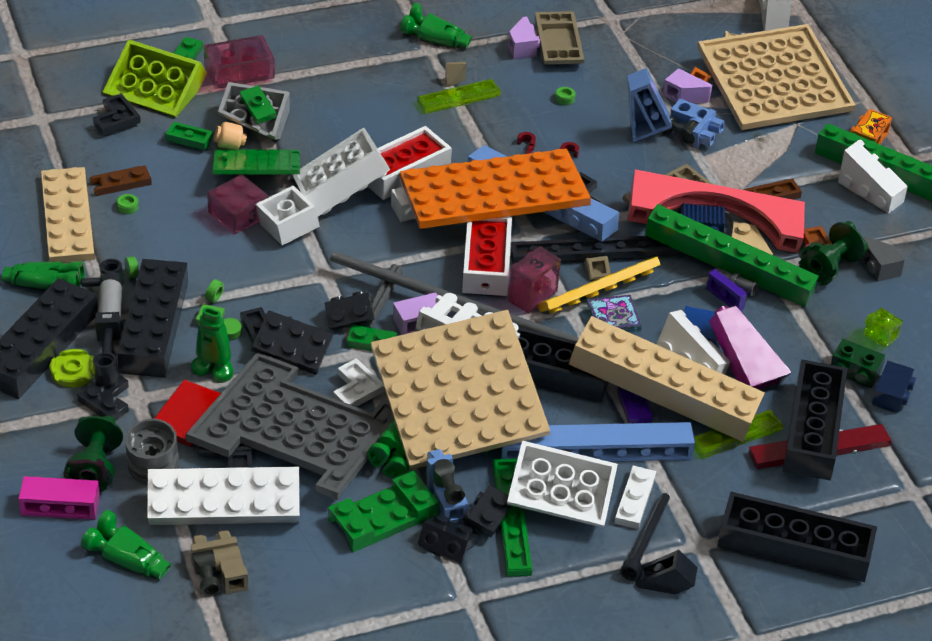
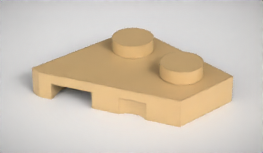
(750, 235)

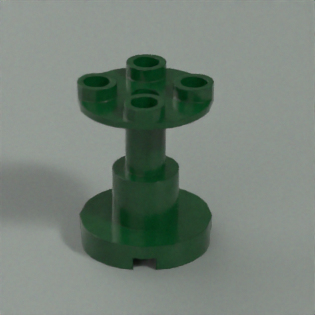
(824, 258)
(98, 437)

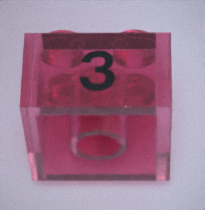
(236, 203)
(534, 279)

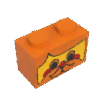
(873, 126)

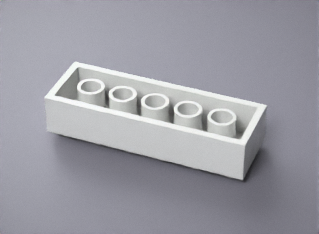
(223, 495)

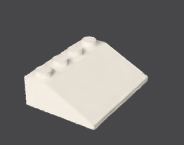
(341, 172)
(562, 484)

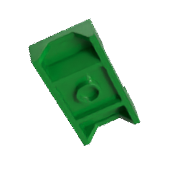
(385, 512)

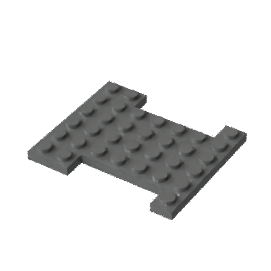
(291, 424)

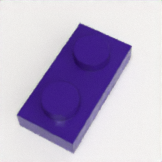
(726, 290)

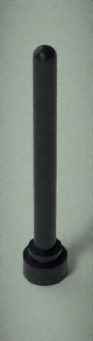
(632, 567)

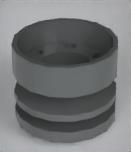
(151, 446)

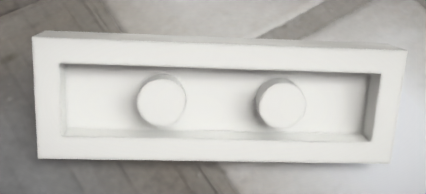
(635, 497)

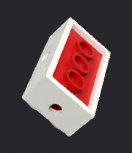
(414, 150)
(487, 256)

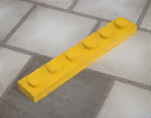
(591, 289)

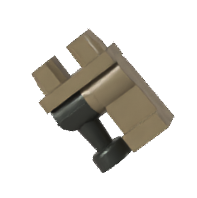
(220, 556)

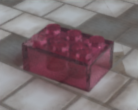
(239, 61)

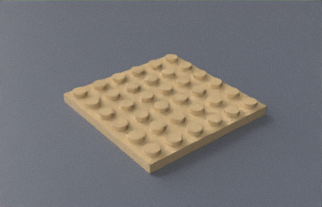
(775, 76)
(460, 388)

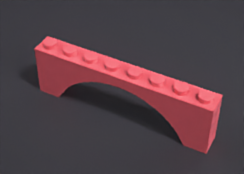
(776, 216)

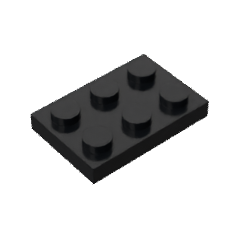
(292, 342)

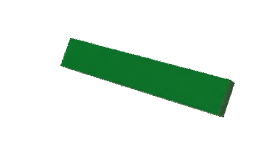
(513, 526)

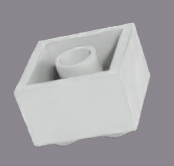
(287, 215)

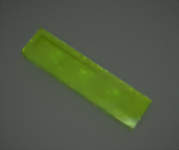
(458, 96)
(717, 442)

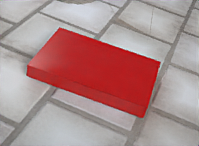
(186, 408)

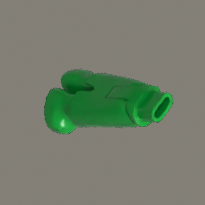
(433, 29)
(44, 274)
(212, 347)
(380, 451)
(124, 547)

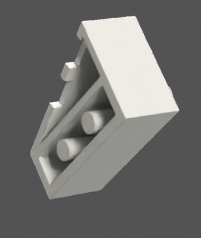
(775, 13)
(870, 180)
(686, 340)

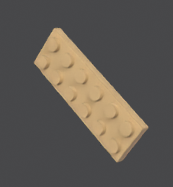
(67, 215)

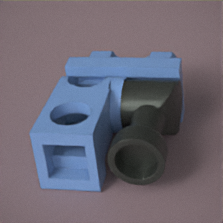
(695, 123)
(442, 485)

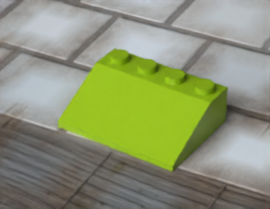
(155, 78)

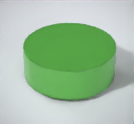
(565, 95)
(127, 204)
(131, 267)
(214, 291)
(233, 328)

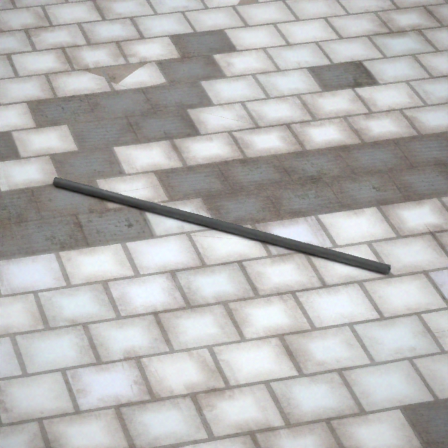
(425, 289)

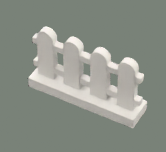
(437, 316)

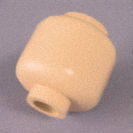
(230, 136)

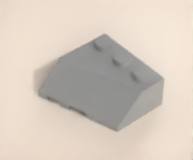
(235, 110)

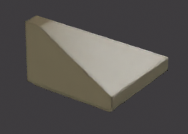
(455, 73)
(597, 267)

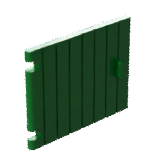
(256, 161)

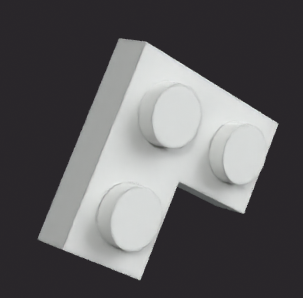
(360, 385)

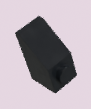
(668, 574)

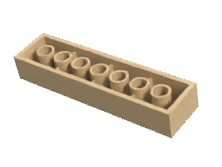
(666, 378)

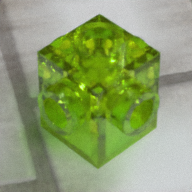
(883, 327)

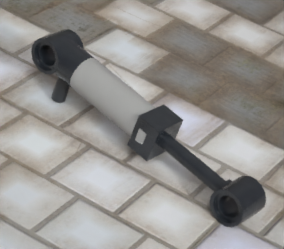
(108, 318)

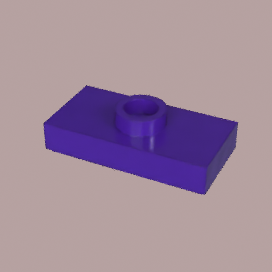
(634, 407)

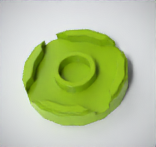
(72, 368)

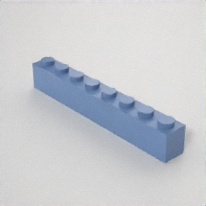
(594, 220)
(617, 441)

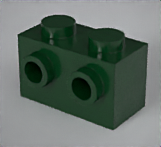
(862, 363)

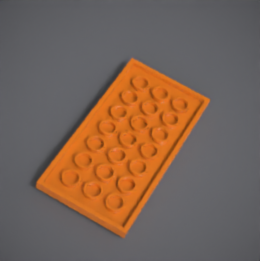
(494, 188)

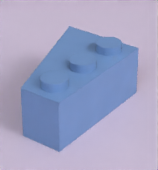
(646, 108)

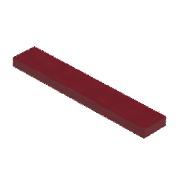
(849, 440)

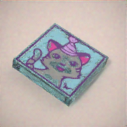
(616, 311)

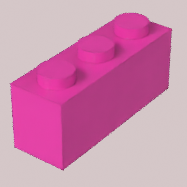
(59, 497)

